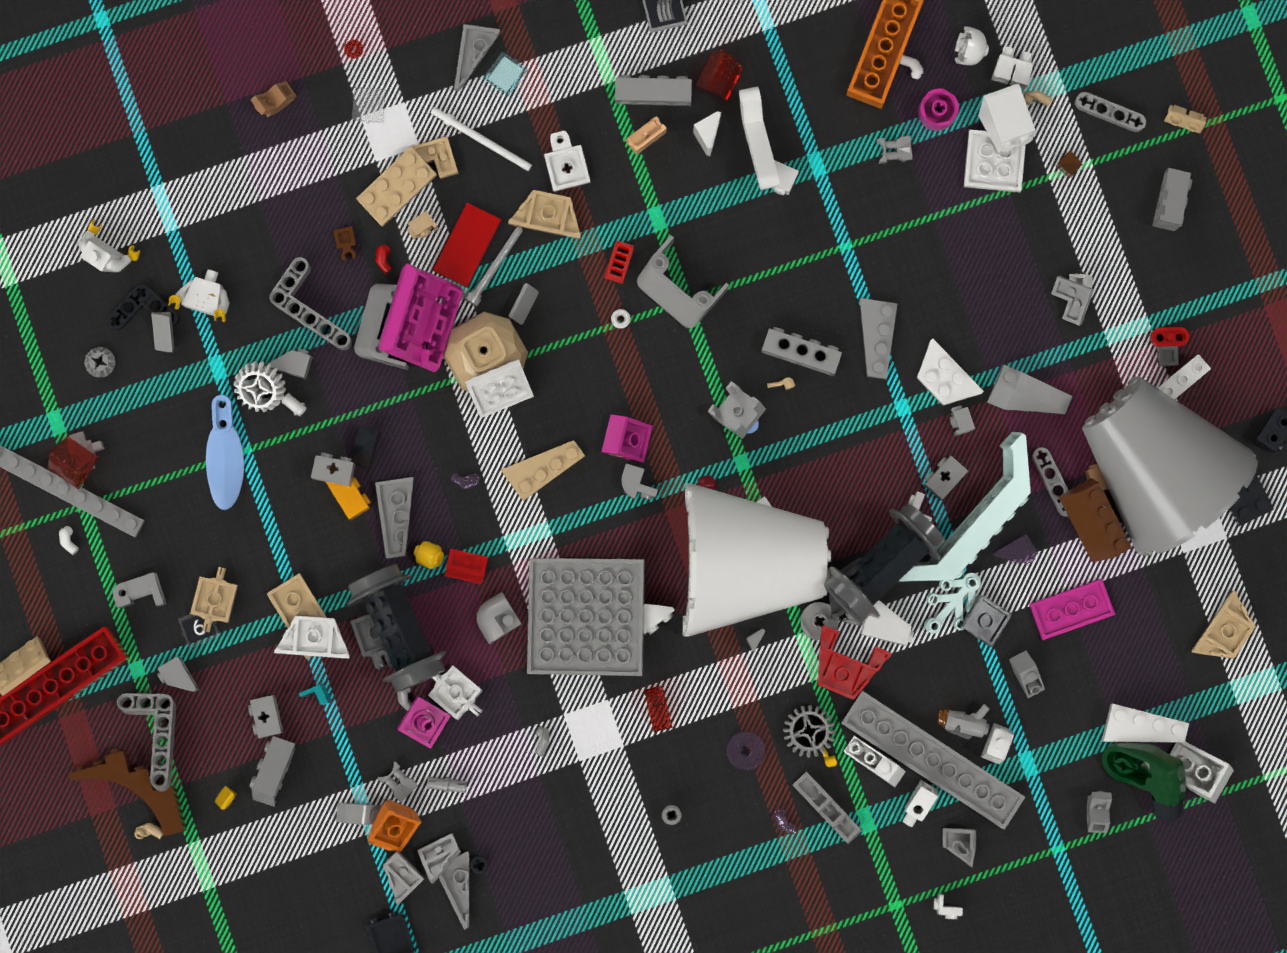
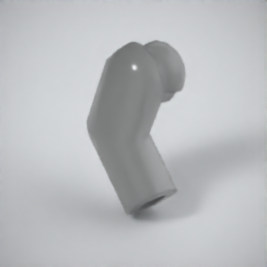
(403, 698)
(544, 741)

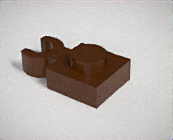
(345, 240)

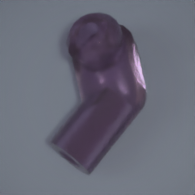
(466, 482)
(781, 822)

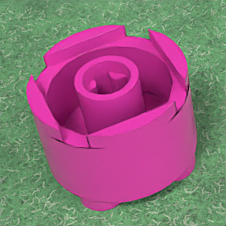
(943, 100)

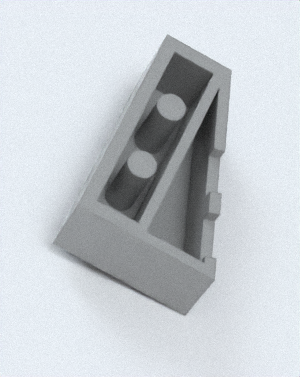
(1172, 199)
(272, 770)

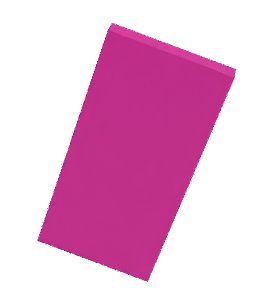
(1072, 609)

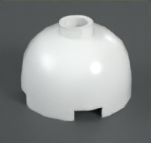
(971, 46)

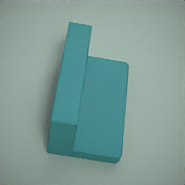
(321, 692)

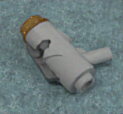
(964, 724)

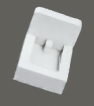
(950, 911)

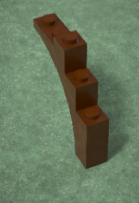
(118, 770)

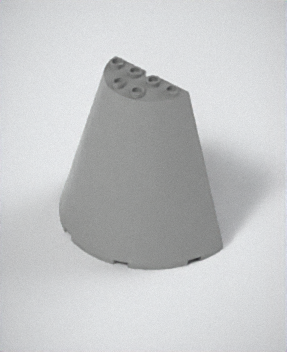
(1165, 466)

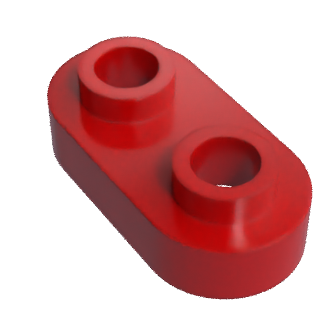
(1168, 336)

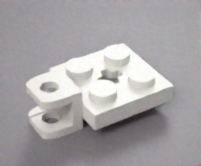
(563, 154)

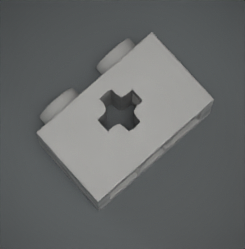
(955, 473)
(342, 476)
(269, 706)

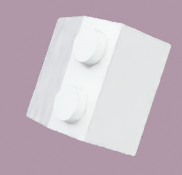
(1204, 772)

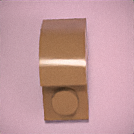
(274, 99)

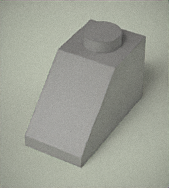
(293, 363)
(177, 675)

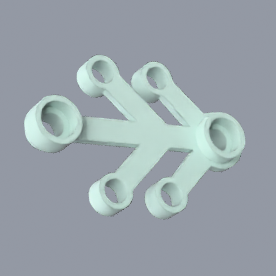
(954, 600)

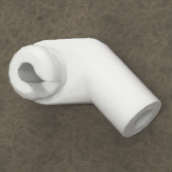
(914, 65)
(65, 541)

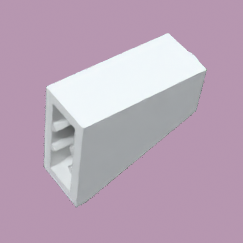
(887, 626)

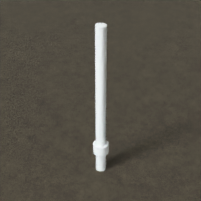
(450, 120)

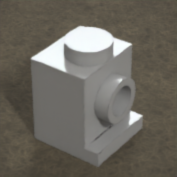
(961, 420)

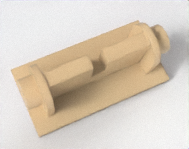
(1178, 117)

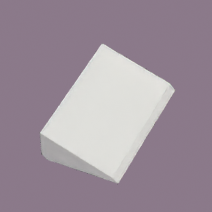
(706, 131)

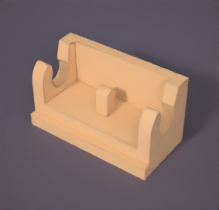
(646, 135)

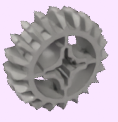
(825, 726)

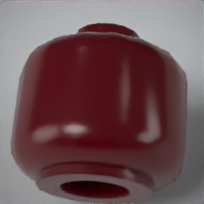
(707, 482)

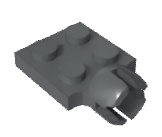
(370, 641)

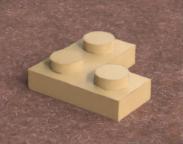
(440, 152)

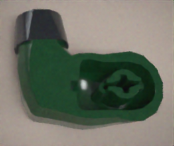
(1149, 770)

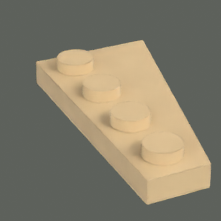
(541, 469)

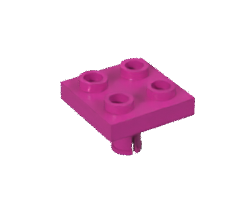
(423, 722)

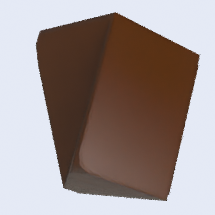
(1069, 164)

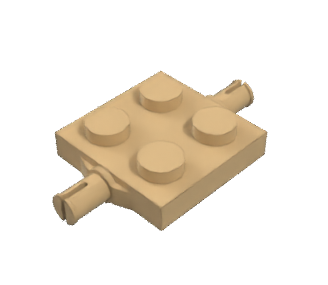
(214, 599)

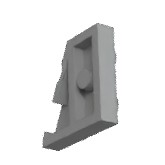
(402, 876)

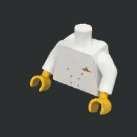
(101, 254)
(203, 296)

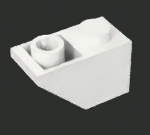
(654, 615)

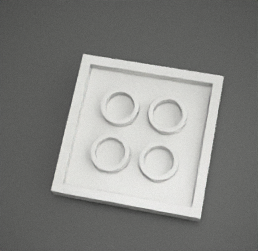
(992, 169)
(499, 388)

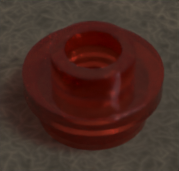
(353, 43)

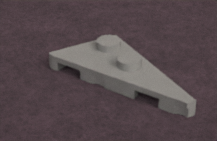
(473, 47)
(456, 884)

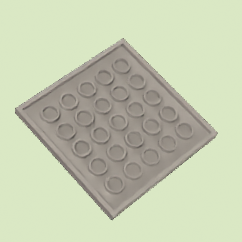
(586, 616)

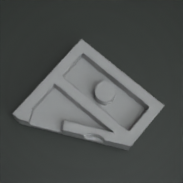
(439, 856)

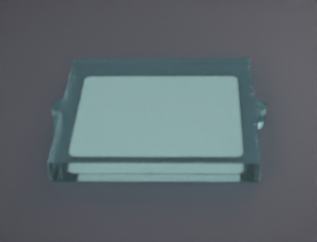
(505, 74)

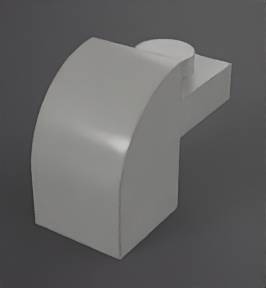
(631, 483)
(1098, 812)
(357, 813)

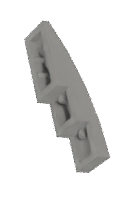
(827, 807)

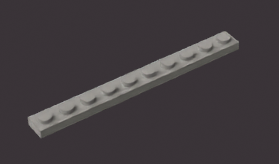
(78, 497)

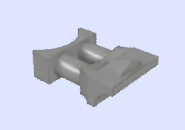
(902, 146)
(404, 788)

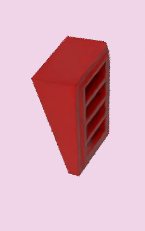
(624, 246)

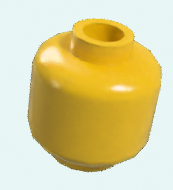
(428, 555)

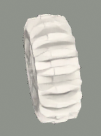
(251, 391)

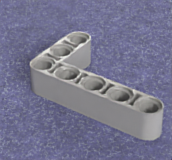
(305, 311)
(159, 733)

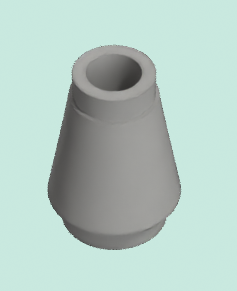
(671, 821)

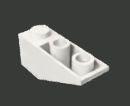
(874, 761)

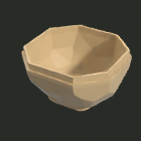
(481, 331)

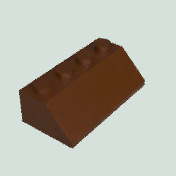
(1095, 521)

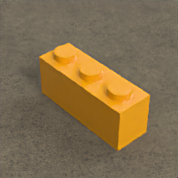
(349, 498)

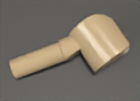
(787, 382)

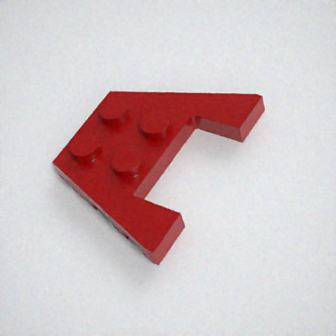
(841, 672)

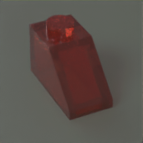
(658, 708)

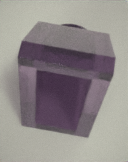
(1017, 552)

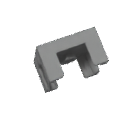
(738, 411)

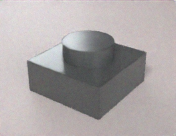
(1167, 356)

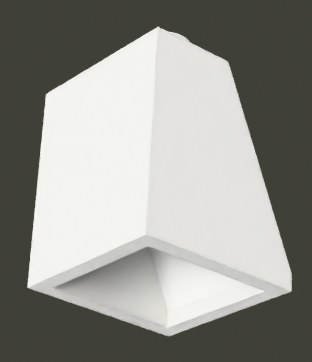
(1007, 118)

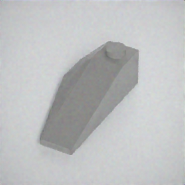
(1024, 393)

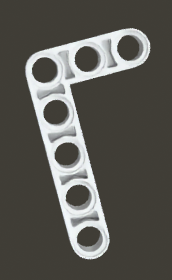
(757, 138)

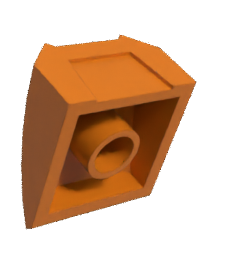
(393, 826)

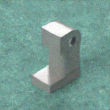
(137, 589)

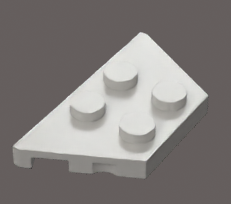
(945, 377)
(313, 638)

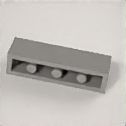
(653, 90)

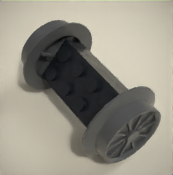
(885, 563)
(397, 627)

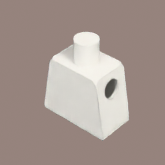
(997, 744)
(923, 795)

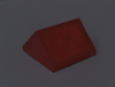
(71, 461)

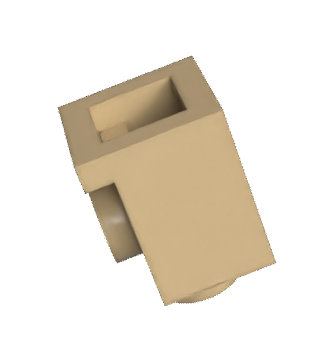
(421, 226)

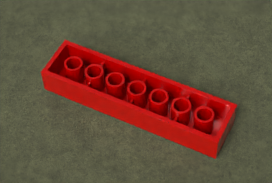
(59, 682)

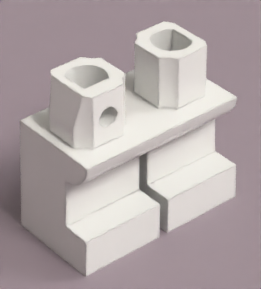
(1005, 65)

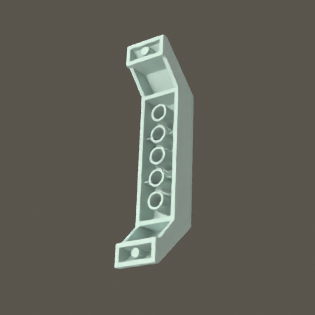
(984, 520)

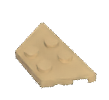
(547, 214)
(1227, 630)

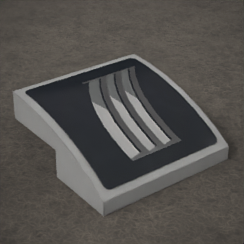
(664, 14)

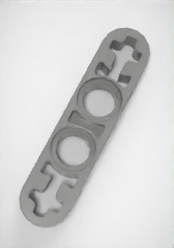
(1109, 114)
(1050, 483)

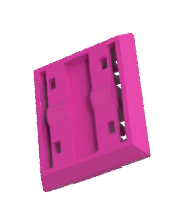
(420, 318)

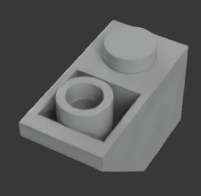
(1027, 674)

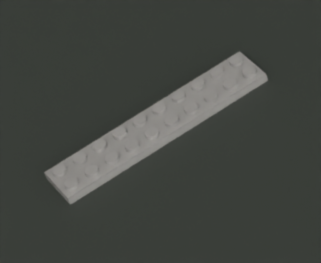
(933, 760)

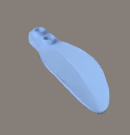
(224, 456)

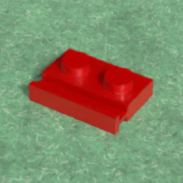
(466, 566)

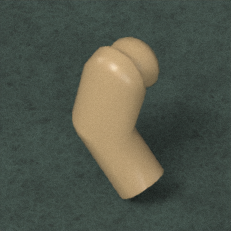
(1029, 96)
(148, 829)

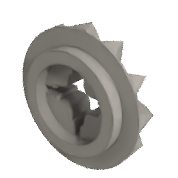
(101, 370)

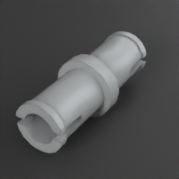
(447, 784)

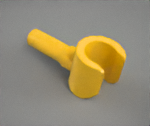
(830, 761)

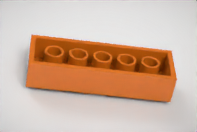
(883, 51)

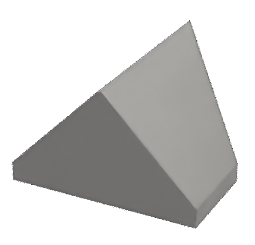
(961, 843)

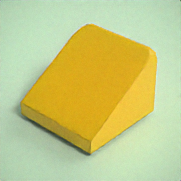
(225, 797)

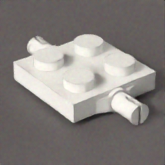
(455, 693)

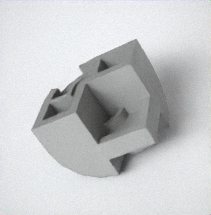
(496, 618)

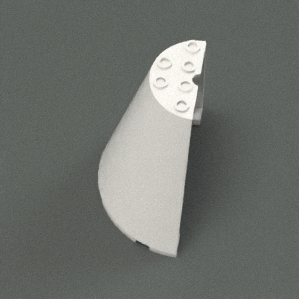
(749, 559)

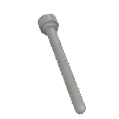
(474, 296)

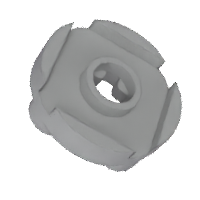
(808, 619)

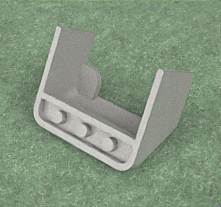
(669, 296)
(366, 341)

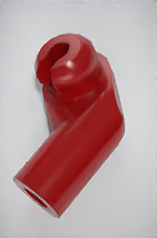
(381, 254)

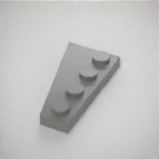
(878, 329)
(394, 509)

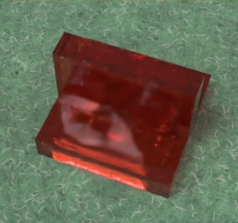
(720, 74)

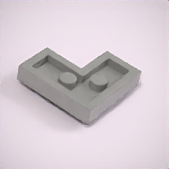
(1077, 297)

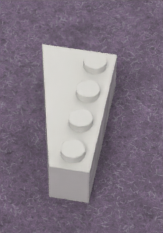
(1138, 726)

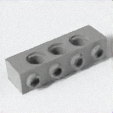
(808, 360)

